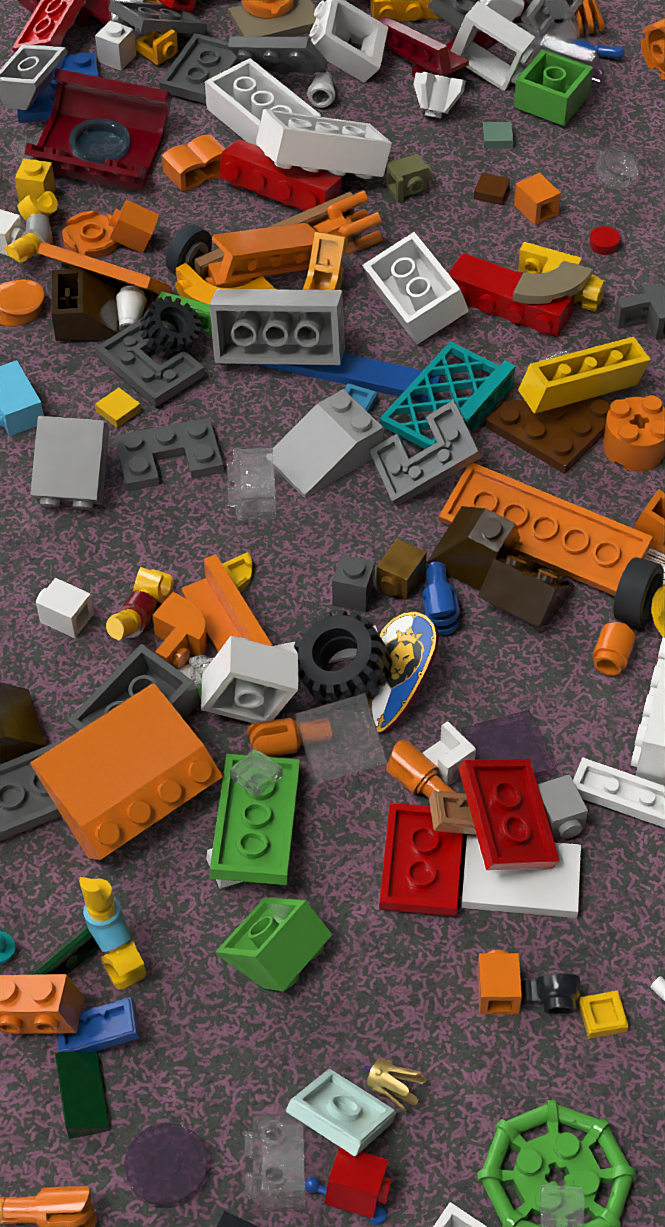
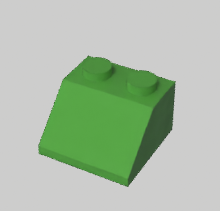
(275, 942)

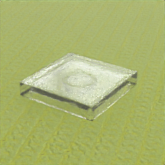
(340, 739)

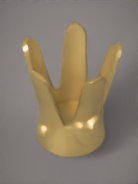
(382, 1080)

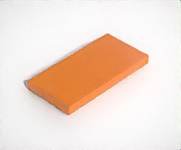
(103, 269)

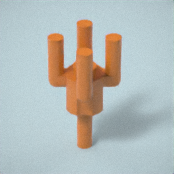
(351, 224)

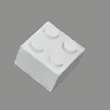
(249, 680)

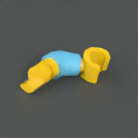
(111, 933)

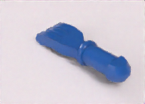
(603, 51)

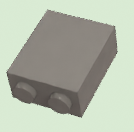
(70, 461)

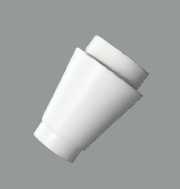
(322, 90)
(130, 305)

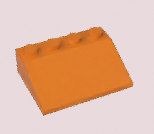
(125, 771)

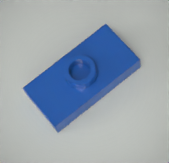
(102, 1028)

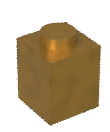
(401, 569)

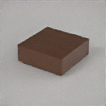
(492, 188)

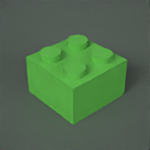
(553, 87)

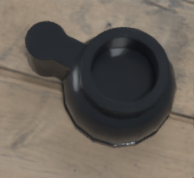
(556, 991)

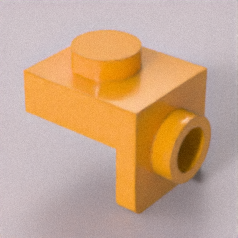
(158, 46)

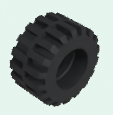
(328, 638)

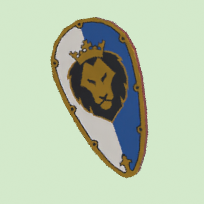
(412, 648)

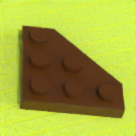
(554, 435)

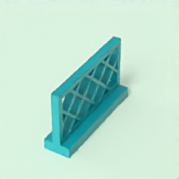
(474, 408)

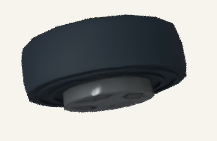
(186, 246)

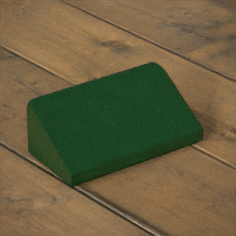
(68, 954)
(81, 1093)

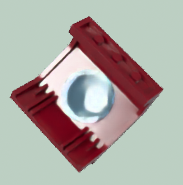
(103, 130)

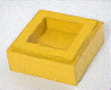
(118, 407)
(603, 1014)

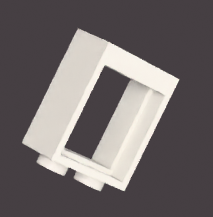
(504, 31)
(338, 52)

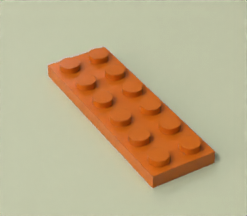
(552, 529)

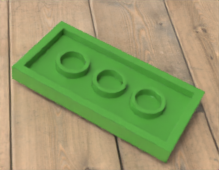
(255, 831)

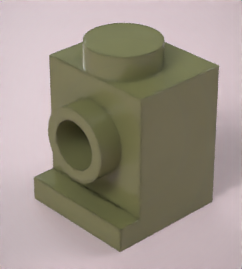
(407, 176)

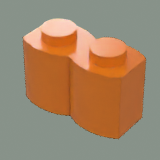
(193, 163)

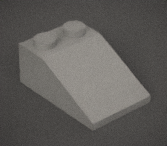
(327, 444)

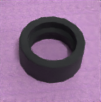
(636, 590)

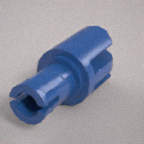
(440, 599)

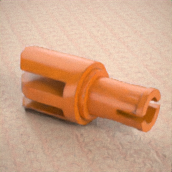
(587, 13)
(275, 737)
(415, 770)
(51, 1208)

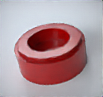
(604, 240)

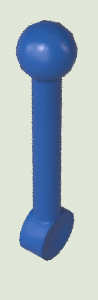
(313, 1186)

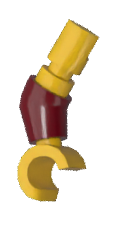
(137, 612)

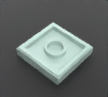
(341, 1112)

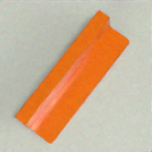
(265, 251)
(223, 606)

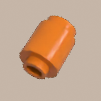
(613, 648)

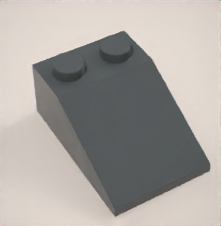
(131, 677)

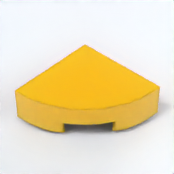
(240, 570)

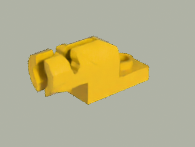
(539, 260)

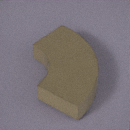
(542, 287)

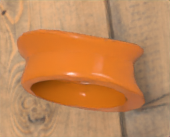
(20, 302)

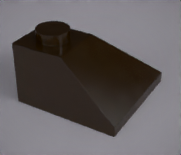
(472, 544)

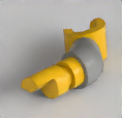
(37, 226)

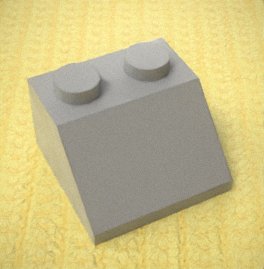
(29, 74)

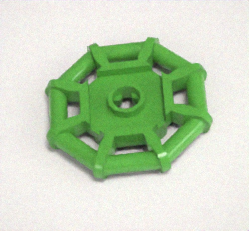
(559, 1152)

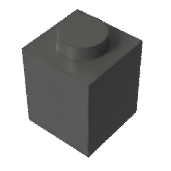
(353, 583)

